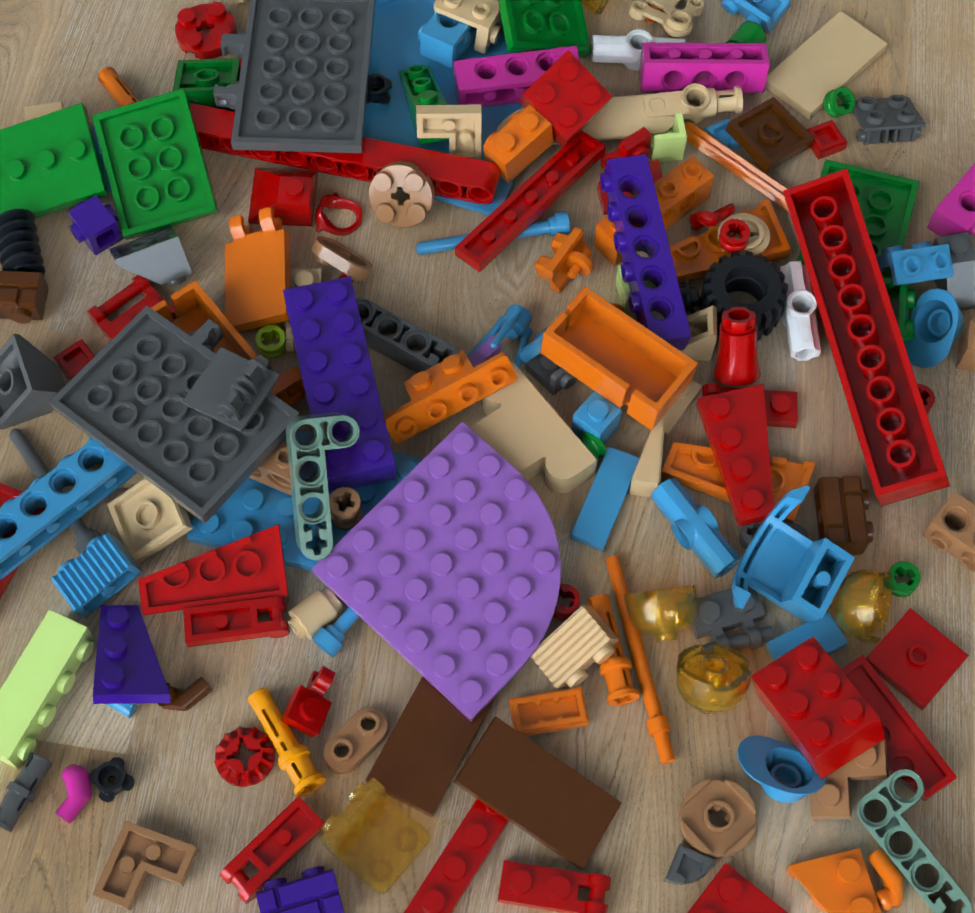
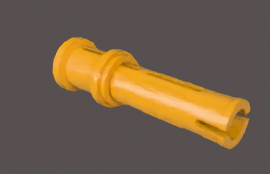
(292, 755)

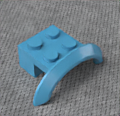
(789, 566)

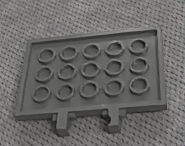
(300, 76)
(135, 410)

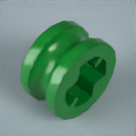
(847, 98)
(593, 444)
(902, 589)

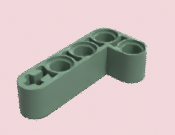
(318, 484)
(920, 852)

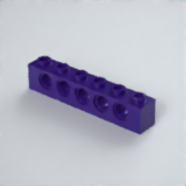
(634, 176)

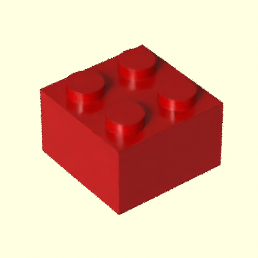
(566, 97)

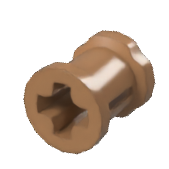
(339, 501)

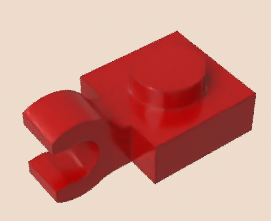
(634, 145)
(308, 706)

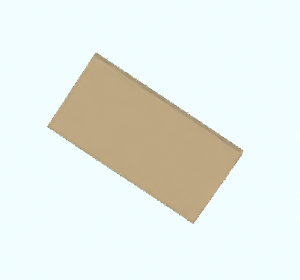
(824, 63)

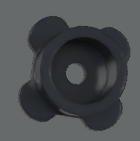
(378, 89)
(690, 296)
(101, 775)

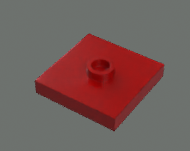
(916, 659)

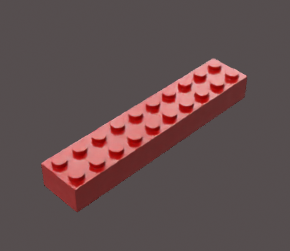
(865, 340)

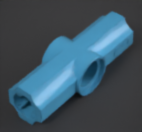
(695, 527)

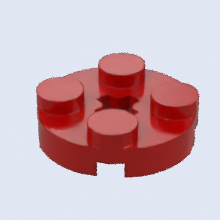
(201, 17)

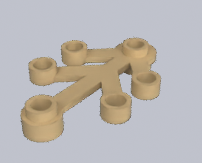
(674, 21)

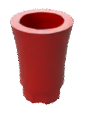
(737, 348)

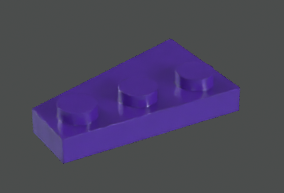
(126, 660)

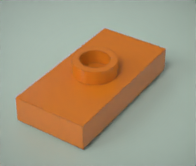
(549, 711)

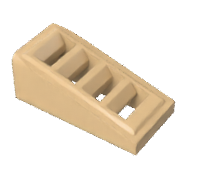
(648, 470)

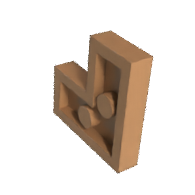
(834, 798)
(138, 854)

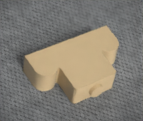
(534, 436)

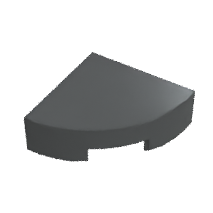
(688, 866)

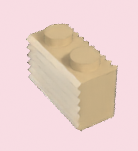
(575, 647)

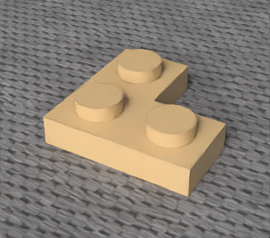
(454, 122)

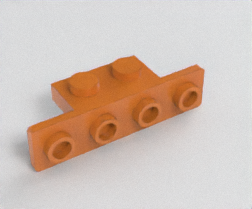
(447, 390)

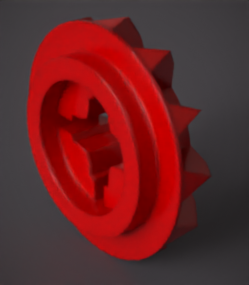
(259, 764)

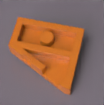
(837, 882)

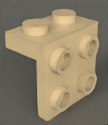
(477, 13)

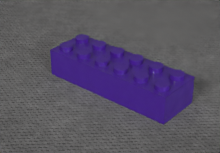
(340, 379)

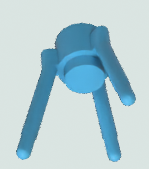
(511, 325)

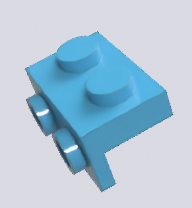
(763, 12)
(918, 263)

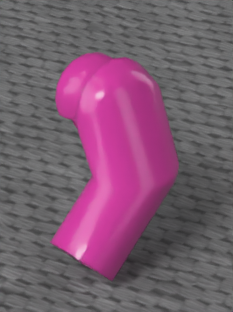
(78, 791)

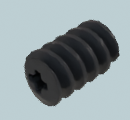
(19, 242)

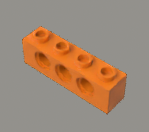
(677, 196)

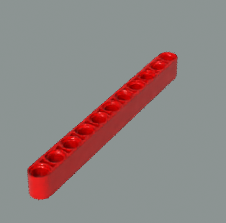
(451, 174)

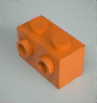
(519, 142)

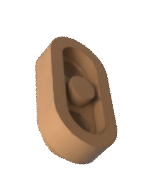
(342, 258)
(356, 739)

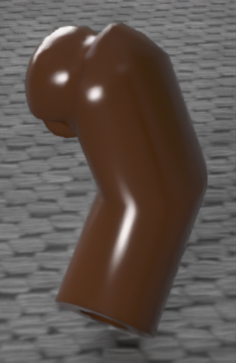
(186, 698)

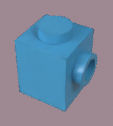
(597, 417)

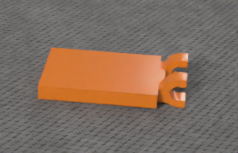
(257, 272)

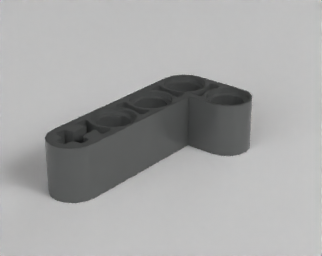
(405, 338)

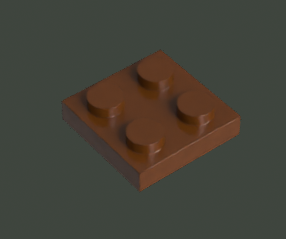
(769, 134)

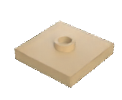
(147, 520)

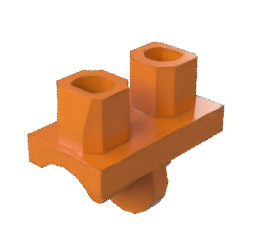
(569, 260)

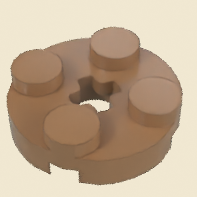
(413, 181)
(717, 840)

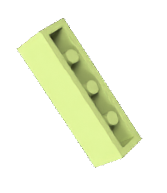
(38, 682)

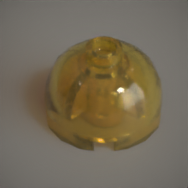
(863, 604)
(662, 611)
(712, 679)

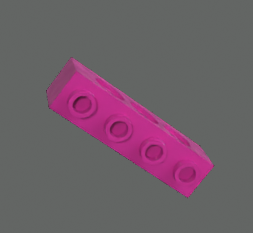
(713, 65)
(501, 77)
(957, 209)

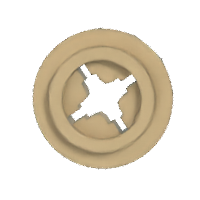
(759, 233)

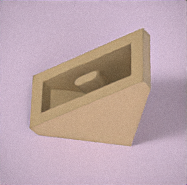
(703, 334)

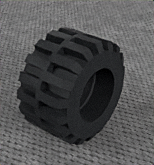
(751, 276)

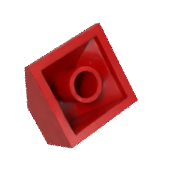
(287, 192)

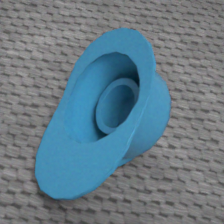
(936, 327)
(778, 768)

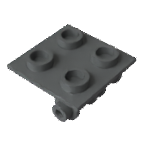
(886, 118)
(232, 388)

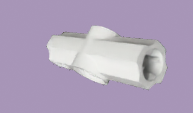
(624, 48)
(800, 326)

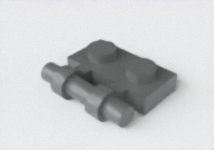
(719, 614)

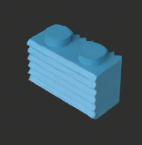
(96, 574)

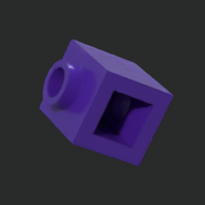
(95, 225)

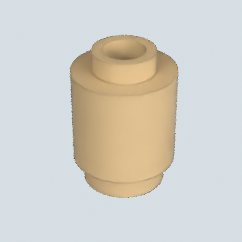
(314, 612)

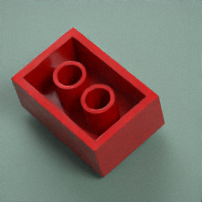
(818, 707)

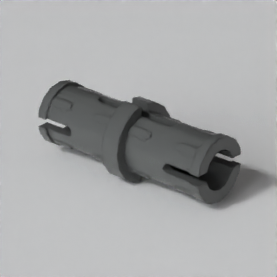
(22, 790)

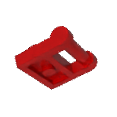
(139, 285)

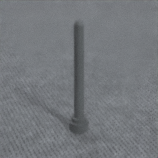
(79, 528)

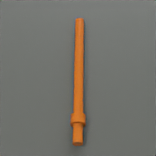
(657, 724)

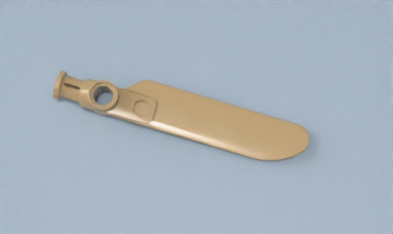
(657, 111)

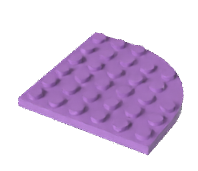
(454, 570)

